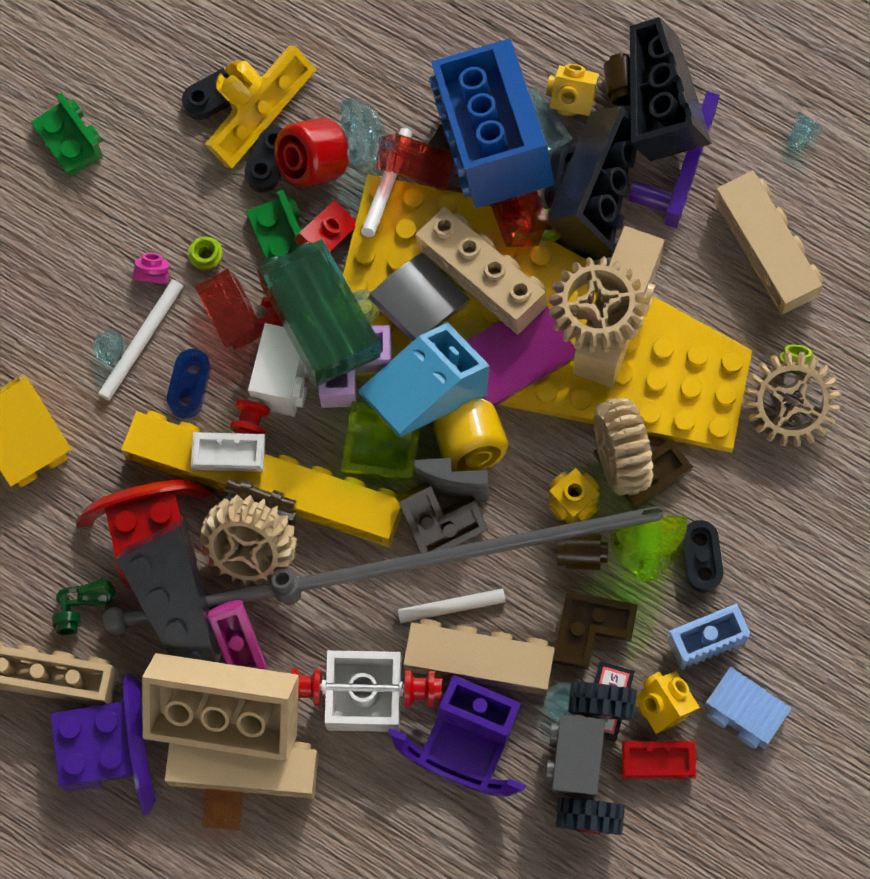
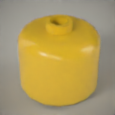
(471, 436)

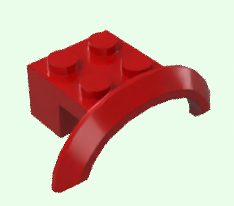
(140, 511)

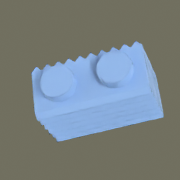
(708, 636)
(746, 709)

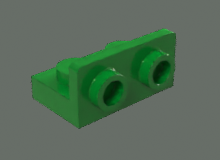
(68, 137)
(276, 226)

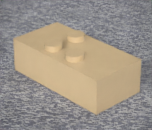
(643, 255)
(220, 706)

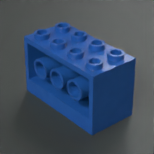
(490, 124)

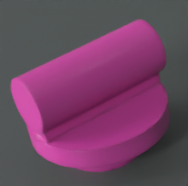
(151, 269)

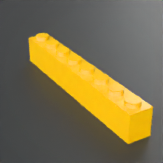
(319, 496)

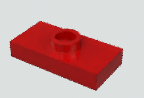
(330, 225)
(658, 760)

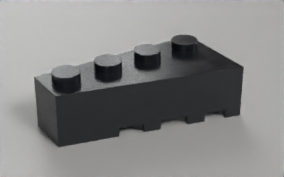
(662, 94)
(595, 184)
(171, 592)

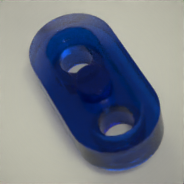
(188, 385)

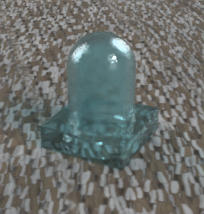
(802, 132)

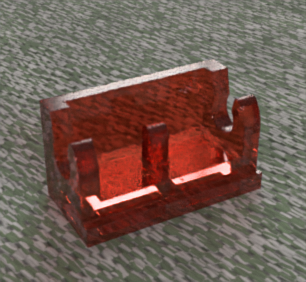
(414, 160)
(521, 220)
(229, 309)

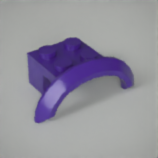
(467, 739)
(104, 745)

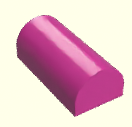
(236, 635)

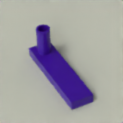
(674, 202)

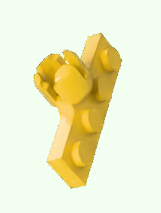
(255, 101)

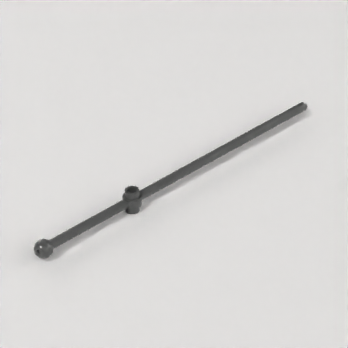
(289, 587)

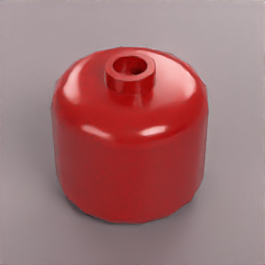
(311, 152)

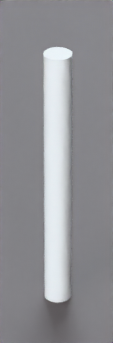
(381, 197)
(140, 340)

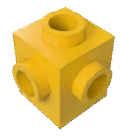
(572, 90)
(573, 508)
(665, 701)

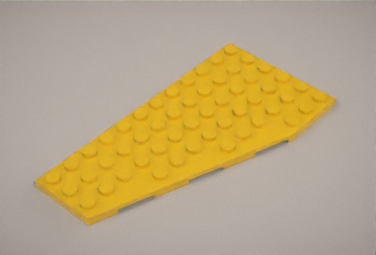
(674, 371)

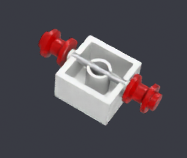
(275, 379)
(366, 690)

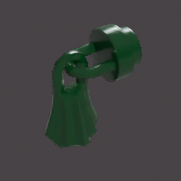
(97, 593)

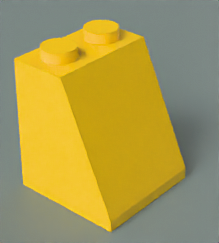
(27, 434)

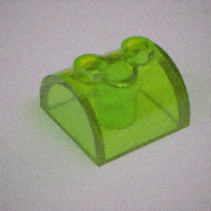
(376, 449)
(649, 546)

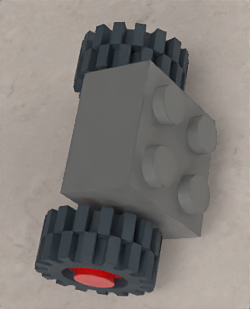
(579, 757)

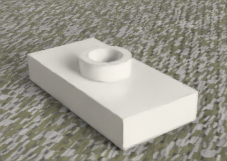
(228, 452)

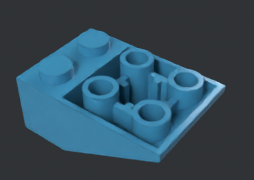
(427, 380)

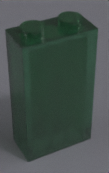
(319, 312)

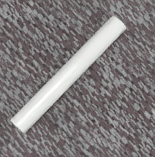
(451, 605)

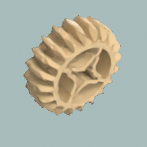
(610, 300)
(818, 413)
(623, 446)
(250, 531)

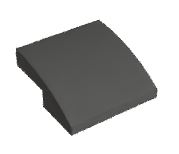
(418, 297)
(452, 484)

